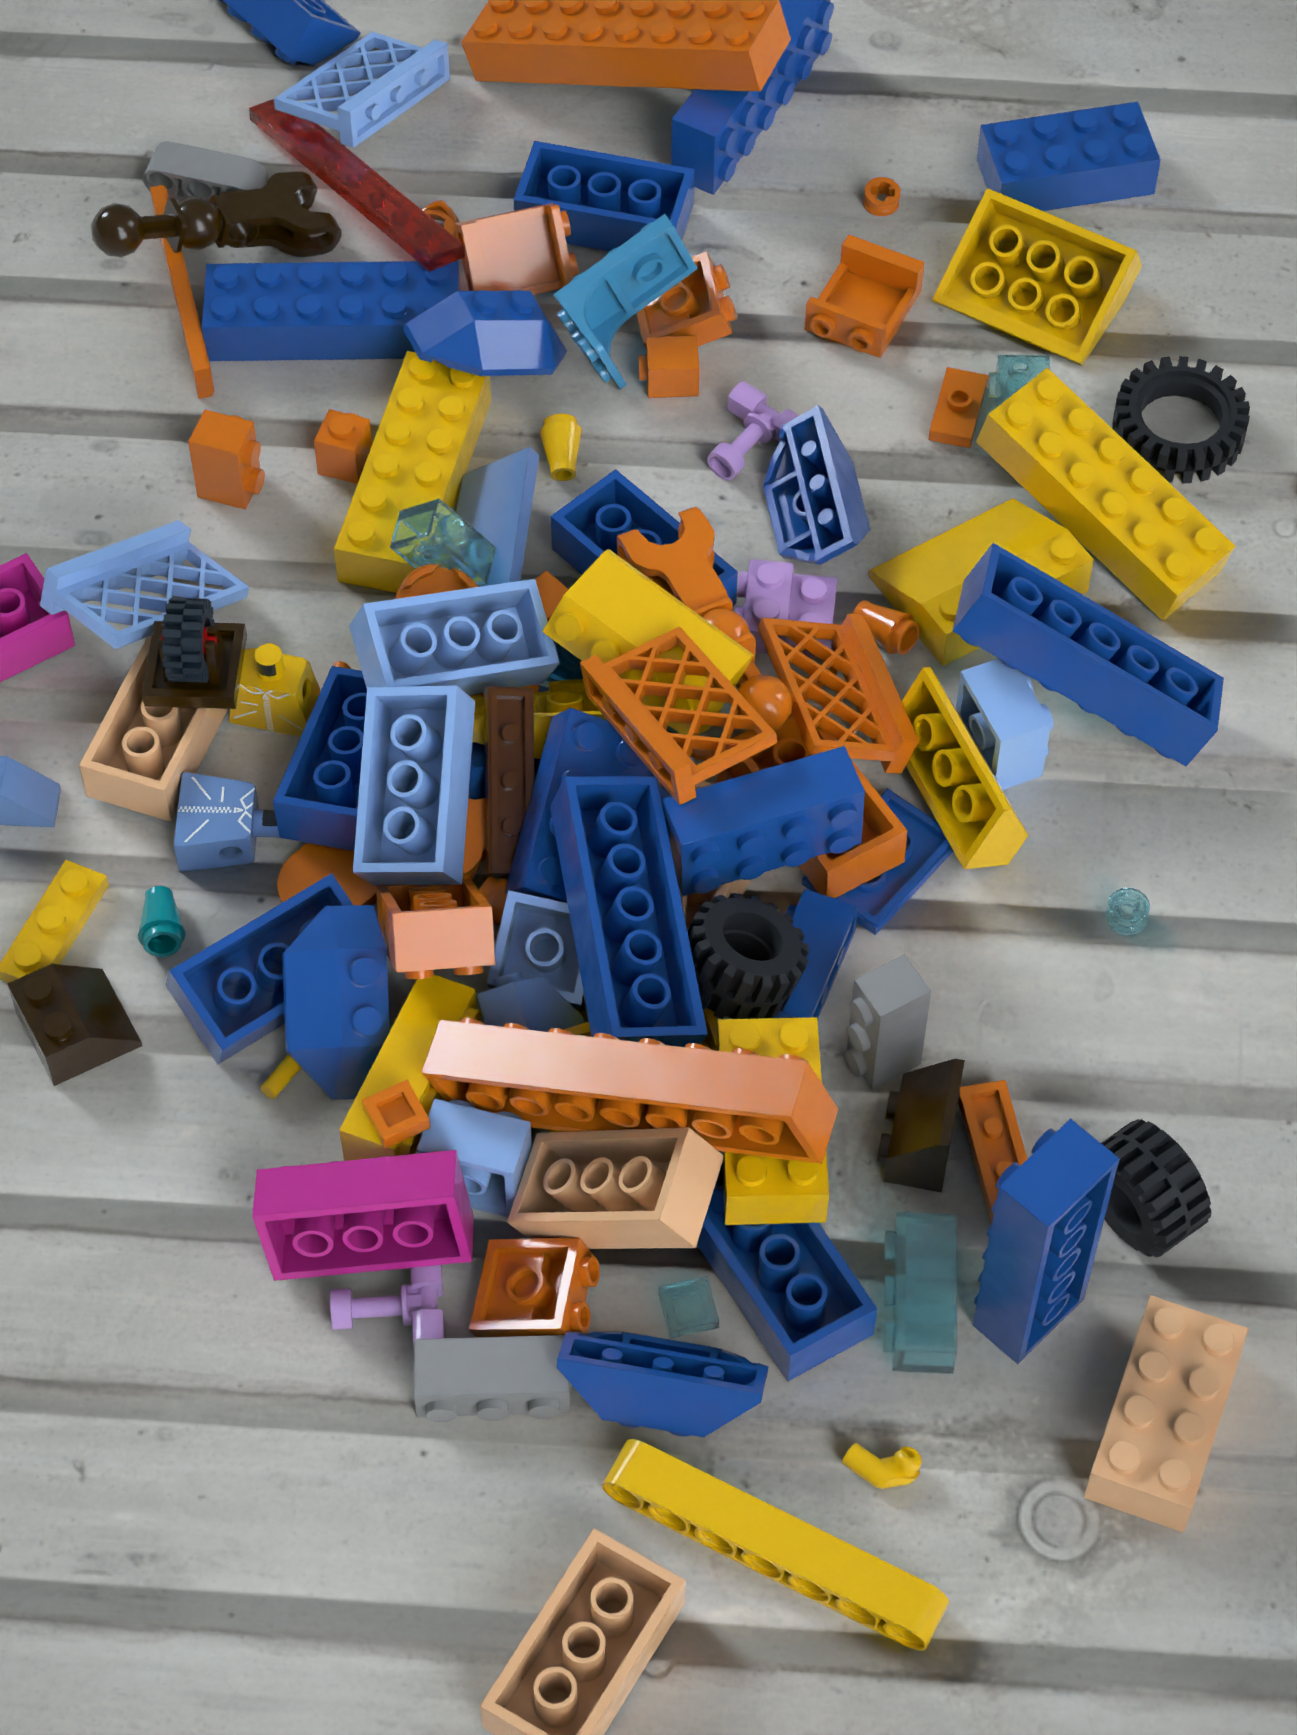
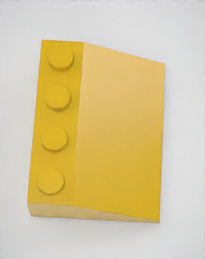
(1038, 277)
(931, 575)

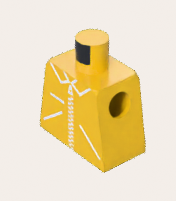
(275, 691)

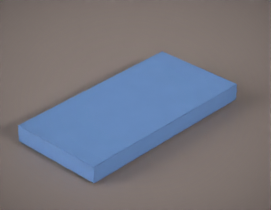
(499, 506)

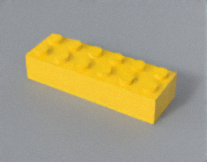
(413, 460)
(1105, 493)

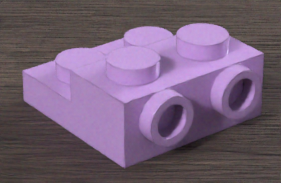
(777, 593)

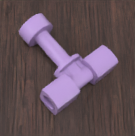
(760, 425)
(416, 1305)

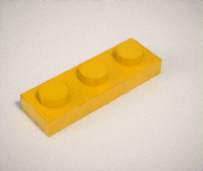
(54, 921)

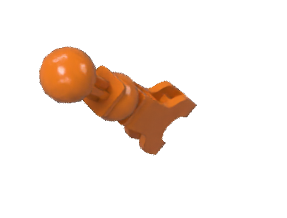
(689, 575)

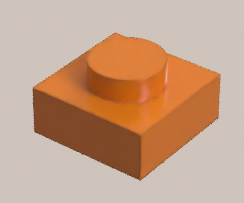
(396, 1114)

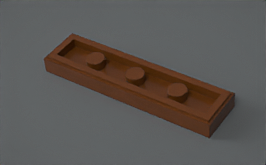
(507, 771)

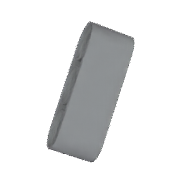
(201, 172)

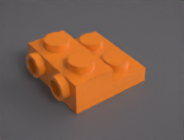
(692, 306)
(534, 1288)

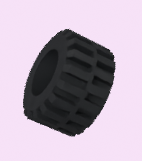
(745, 957)
(1155, 1190)

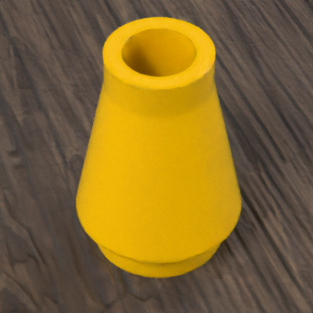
(561, 445)

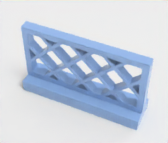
(375, 99)
(131, 566)

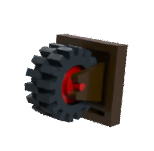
(194, 658)

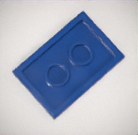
(885, 894)

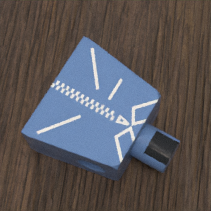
(219, 822)

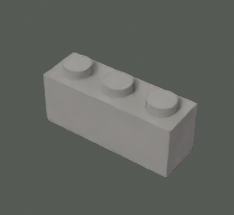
(887, 1022)
(489, 1377)

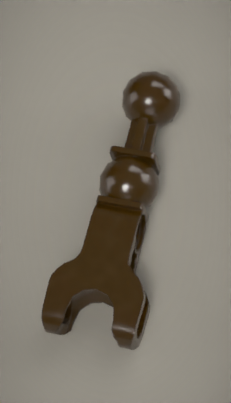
(235, 219)

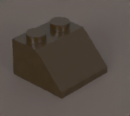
(72, 1019)
(922, 1126)

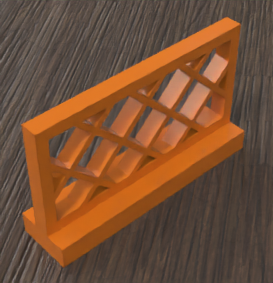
(866, 686)
(637, 724)

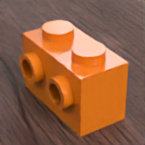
(226, 459)

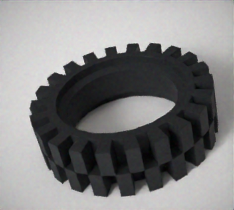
(1188, 382)

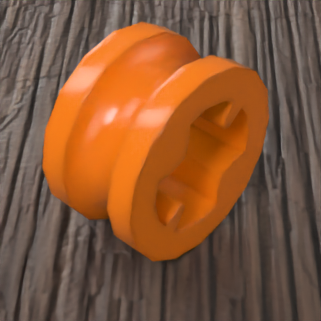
(884, 186)

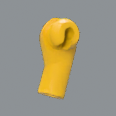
(884, 1472)

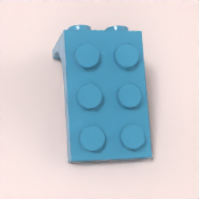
(620, 287)

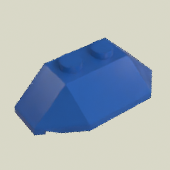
(488, 334)
(814, 492)
(337, 998)
(660, 1381)

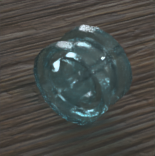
(1122, 924)

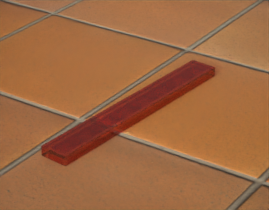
(360, 186)

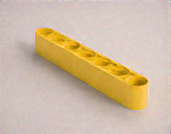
(776, 1544)

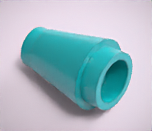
(160, 923)

